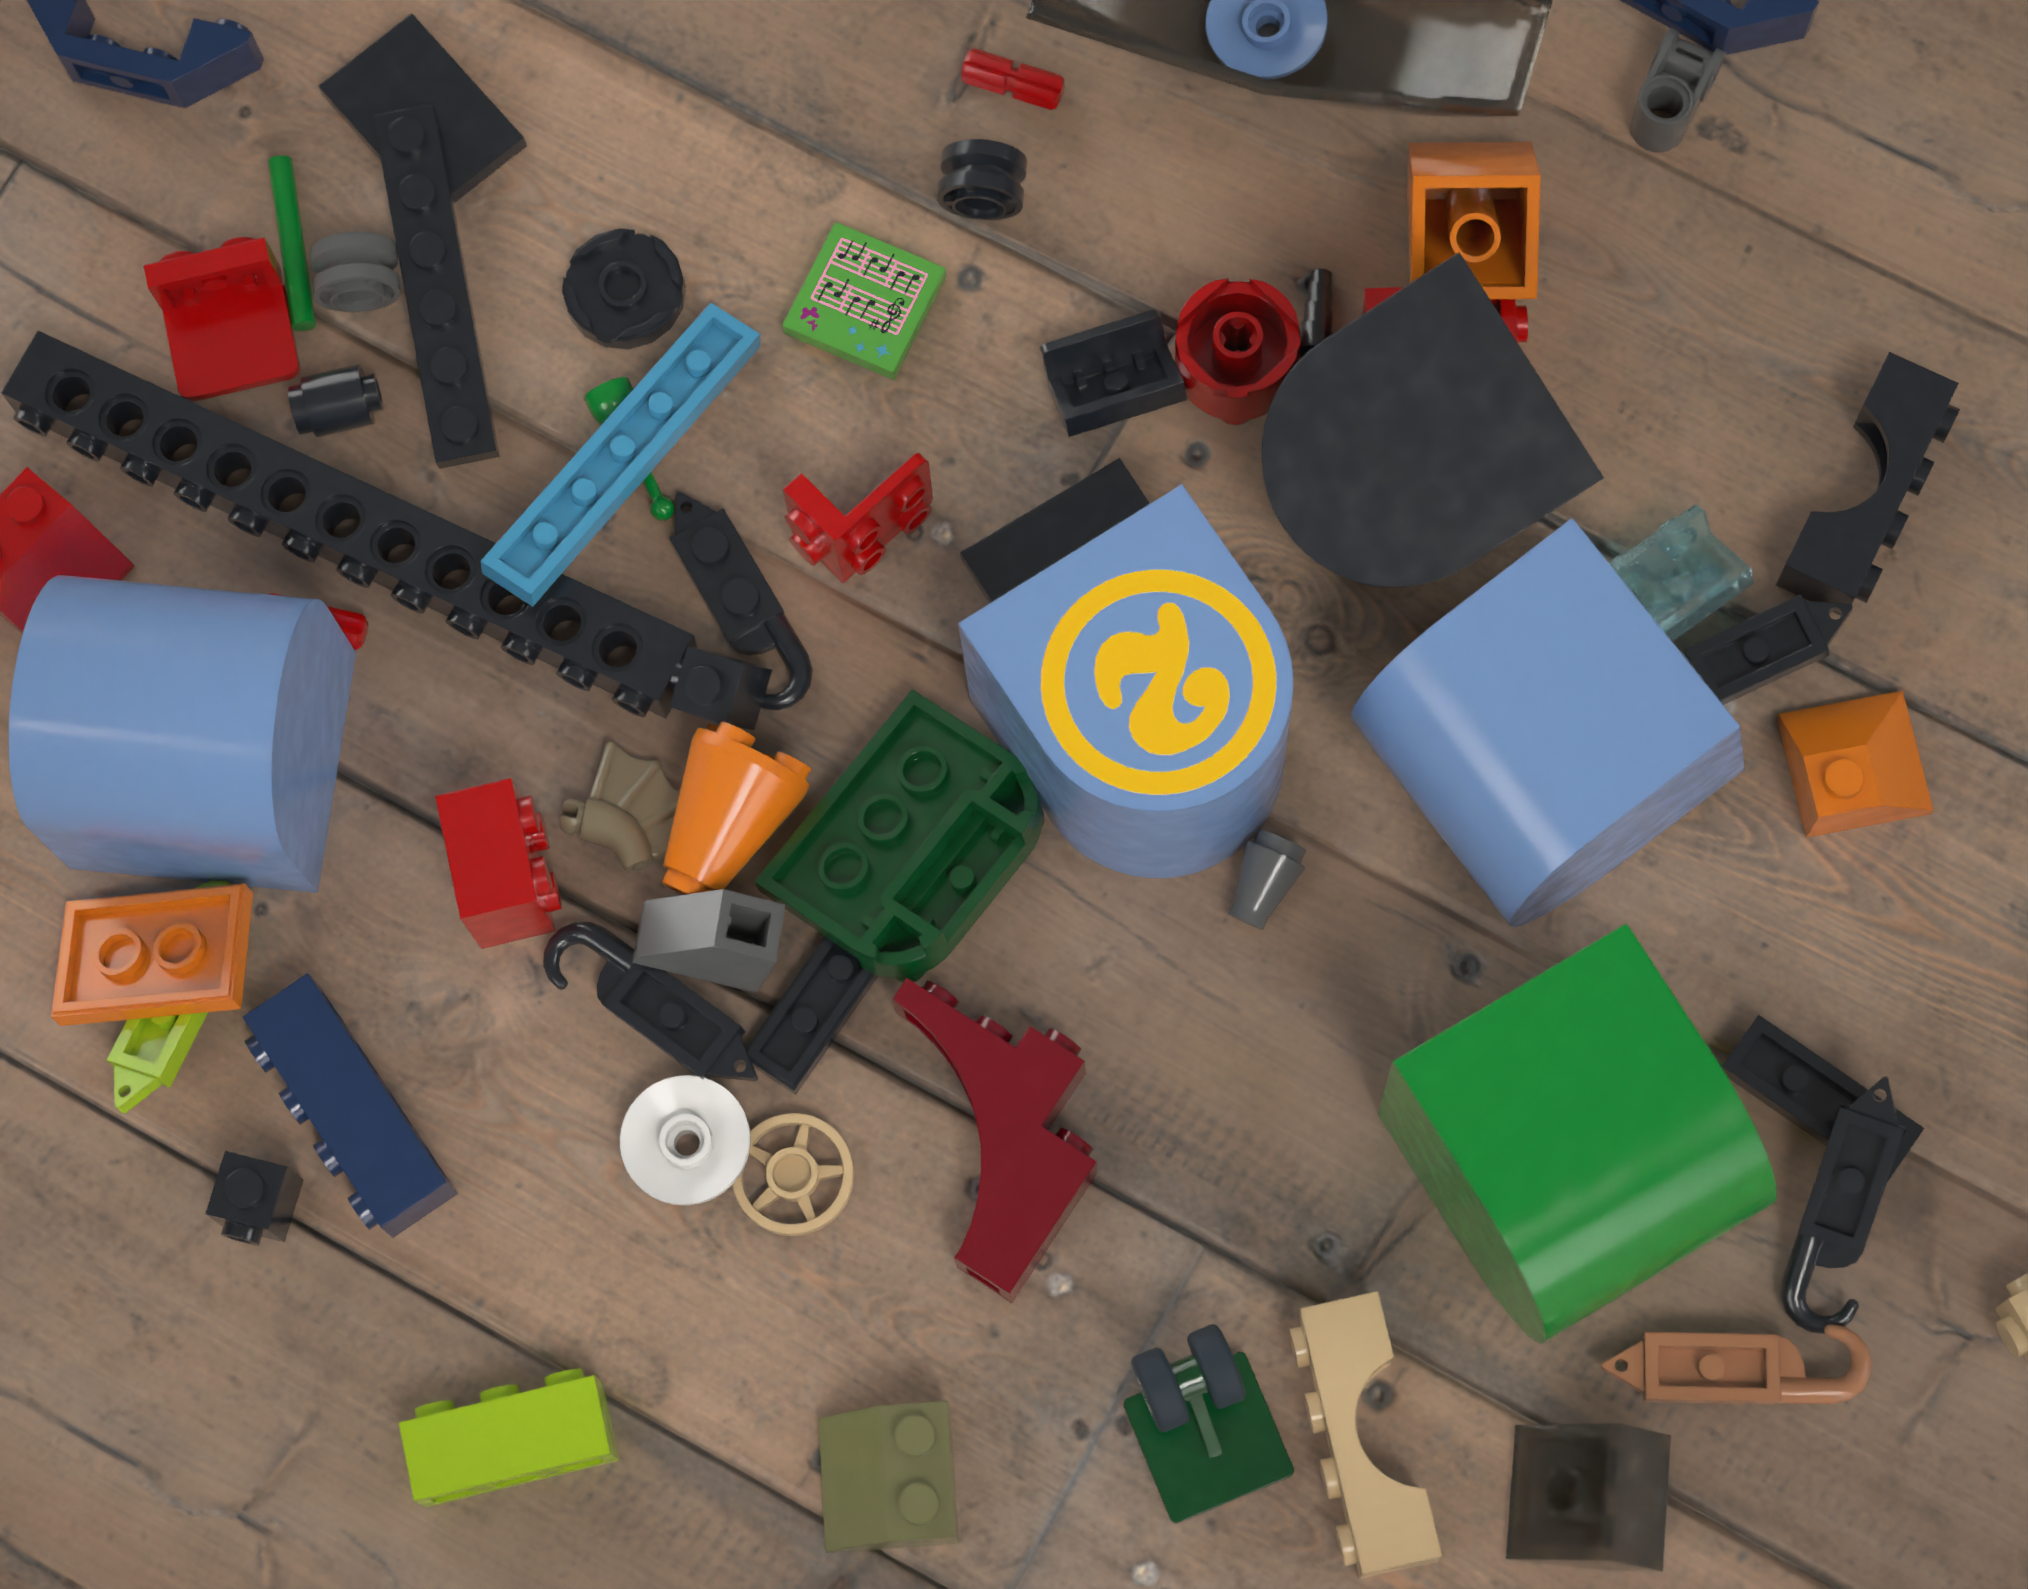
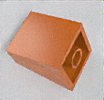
(1479, 204)

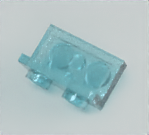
(1683, 572)

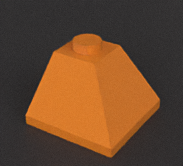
(1854, 764)

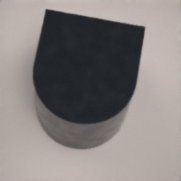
(1418, 438)

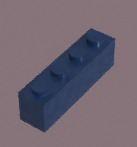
(349, 1107)

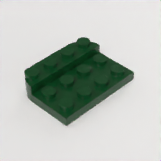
(909, 842)

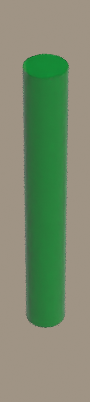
(291, 243)

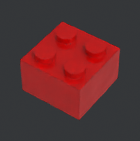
(497, 864)

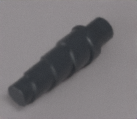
(1317, 311)

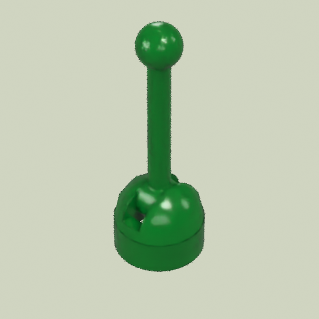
(602, 403)

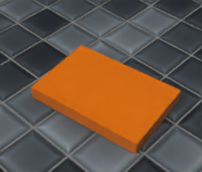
(152, 955)

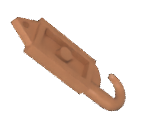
(1736, 1369)

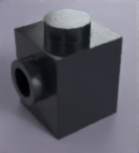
(719, 687)
(253, 1199)

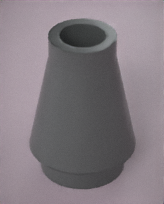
(1265, 877)

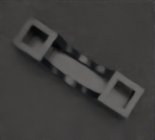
(1898, 423)

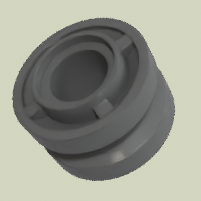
(355, 272)

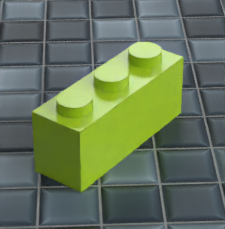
(507, 1438)

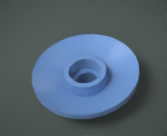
(1235, 40)

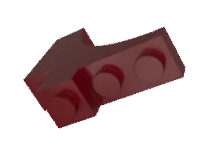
(1016, 1094)

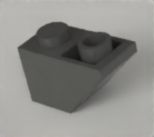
(711, 937)

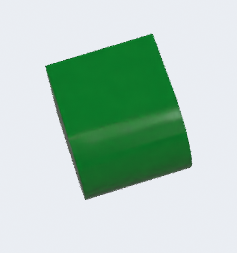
(1577, 1135)

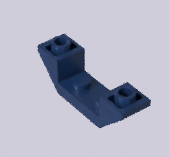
(1726, 27)
(210, 59)

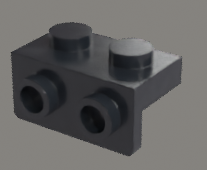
(1112, 373)

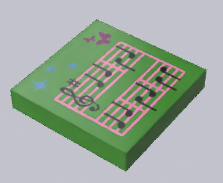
(864, 300)

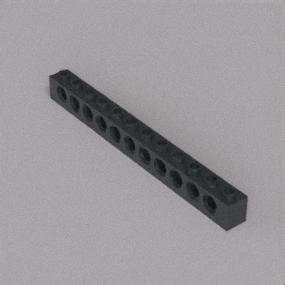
(57, 372)

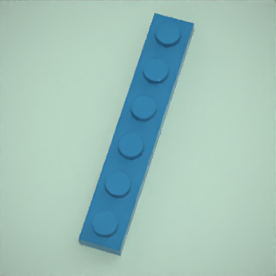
(620, 454)

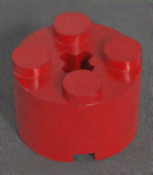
(1236, 317)

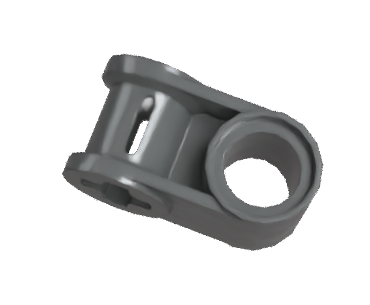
(1675, 83)

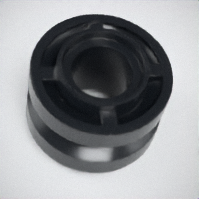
(982, 179)

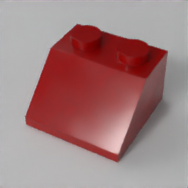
(45, 539)

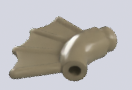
(626, 810)

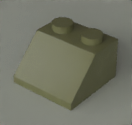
(888, 1477)

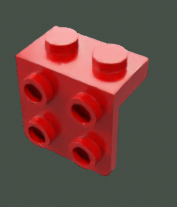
(225, 318)
(858, 539)

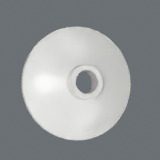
(666, 1114)

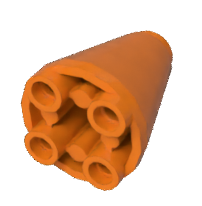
(727, 807)

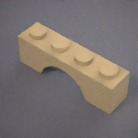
(1385, 1520)

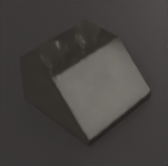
(1589, 1496)

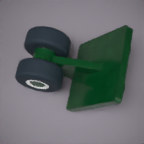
(1204, 1426)

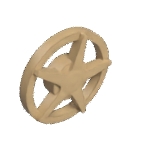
(796, 1175)

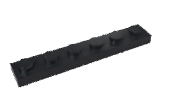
(436, 286)

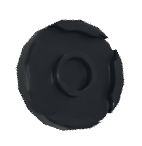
(624, 289)

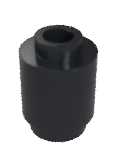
(335, 401)

